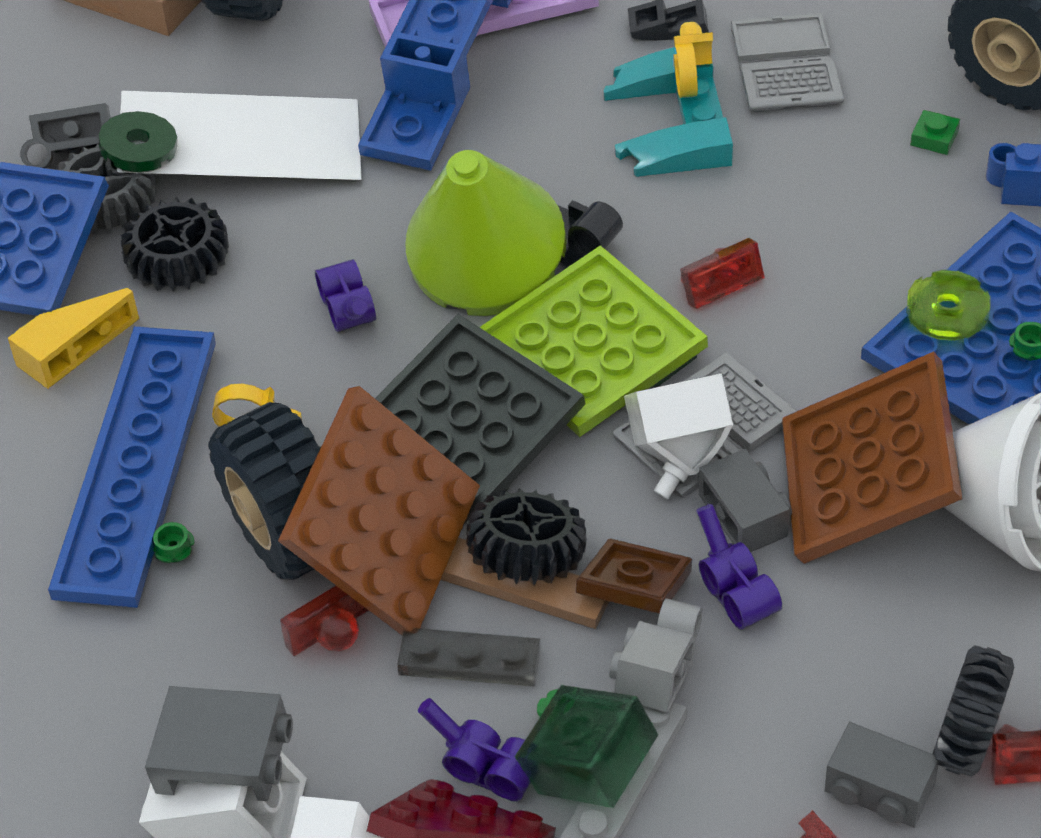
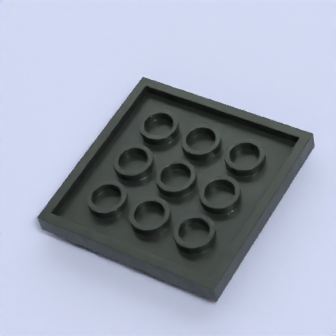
(481, 404)

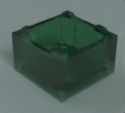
(587, 745)

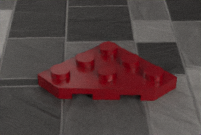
(439, 812)

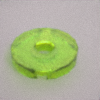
(944, 322)

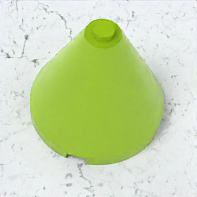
(483, 236)

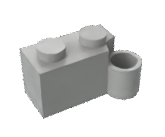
(658, 655)

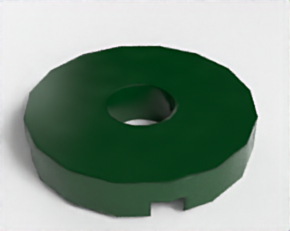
(122, 129)

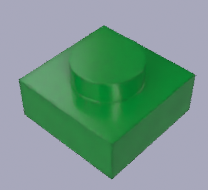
(935, 132)

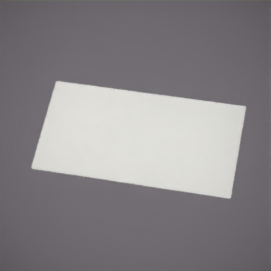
(256, 134)

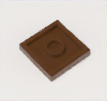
(634, 575)

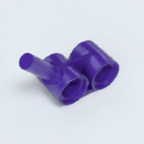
(345, 295)
(733, 576)
(475, 754)

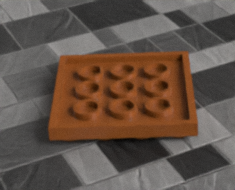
(870, 458)
(380, 512)

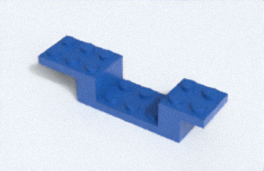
(424, 80)

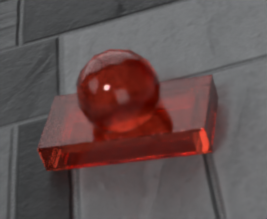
(324, 620)

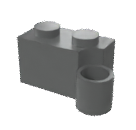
(65, 130)

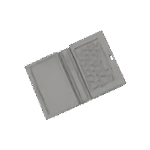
(786, 62)
(753, 410)

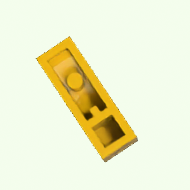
(69, 335)

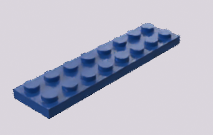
(133, 468)

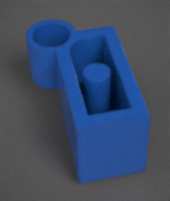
(1016, 172)

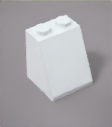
(225, 809)

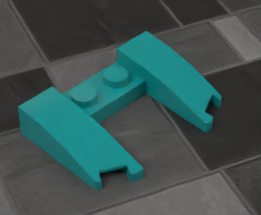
(696, 144)

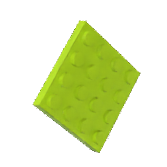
(599, 334)

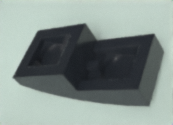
(658, 23)

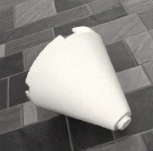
(1003, 480)

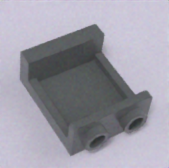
(219, 739)

